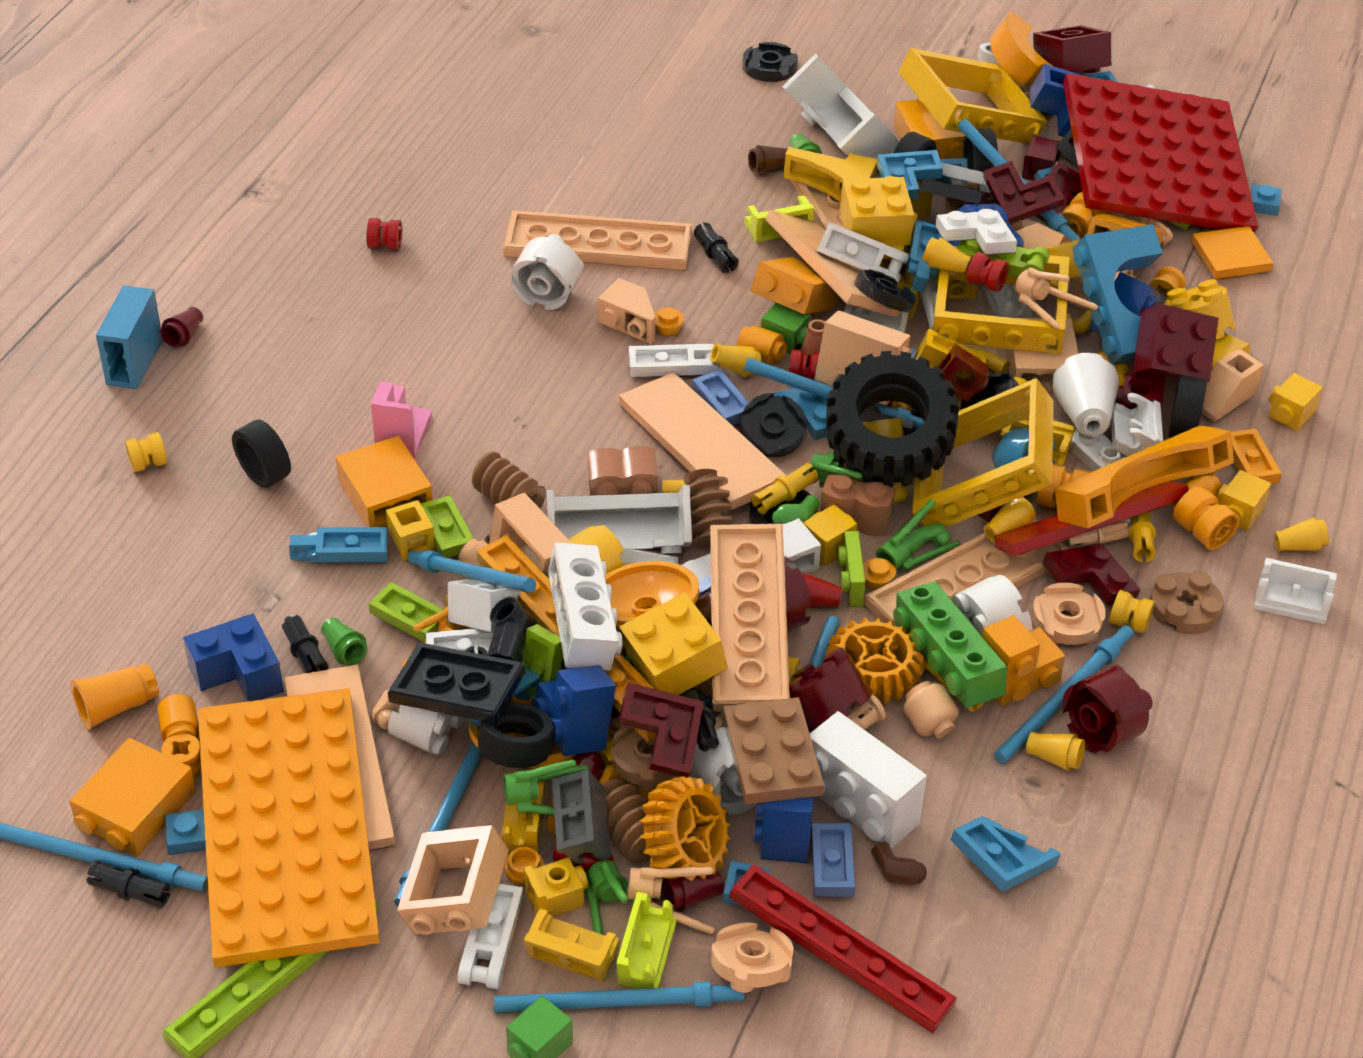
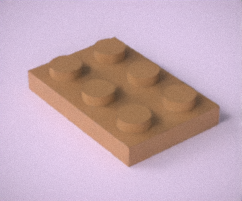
(772, 751)

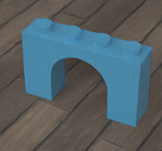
(1098, 260)

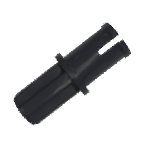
(303, 644)
(707, 734)

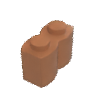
(622, 471)
(865, 502)

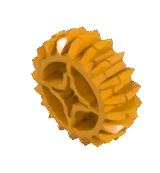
(875, 651)
(685, 826)

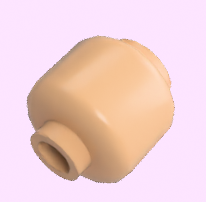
(931, 709)

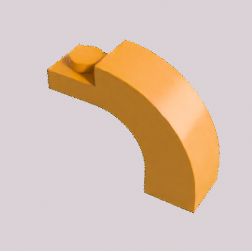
(1015, 52)

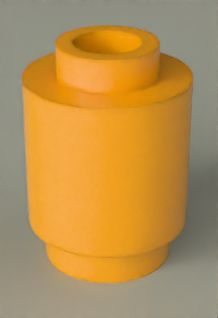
(768, 343)
(177, 715)

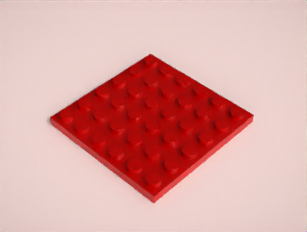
(1158, 154)

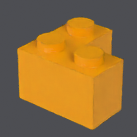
(1030, 658)

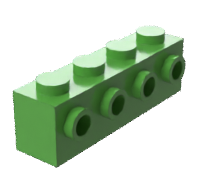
(951, 644)

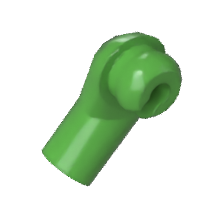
(790, 512)
(921, 535)

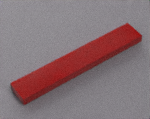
(1052, 531)
(843, 948)

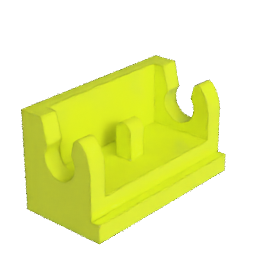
(763, 231)
(645, 944)

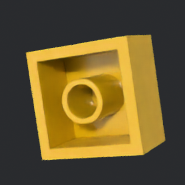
(878, 209)
(674, 646)

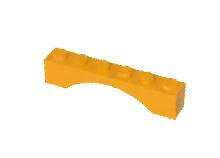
(1099, 493)

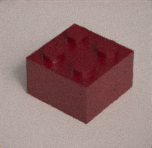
(1075, 48)
(1175, 343)

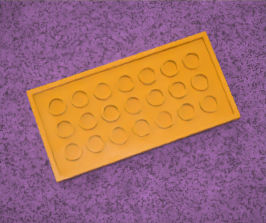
(285, 828)

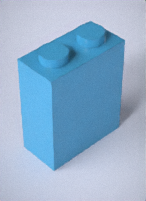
(129, 337)

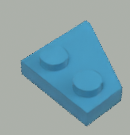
(1002, 852)

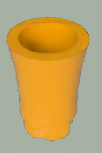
(113, 693)

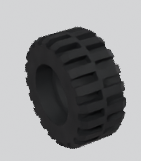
(898, 380)

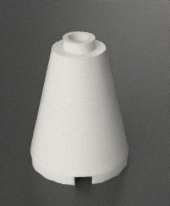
(1087, 391)

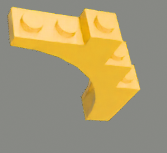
(827, 174)

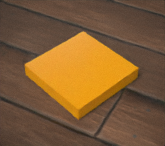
(1232, 252)

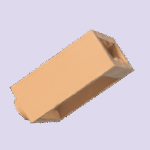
(524, 524)
(450, 849)

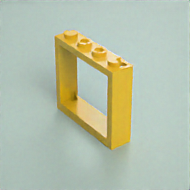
(931, 72)
(1004, 331)
(1005, 482)

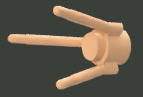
(1034, 286)
(650, 882)

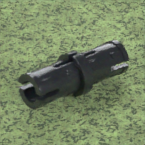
(716, 247)
(128, 884)

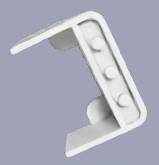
(839, 111)
(635, 519)

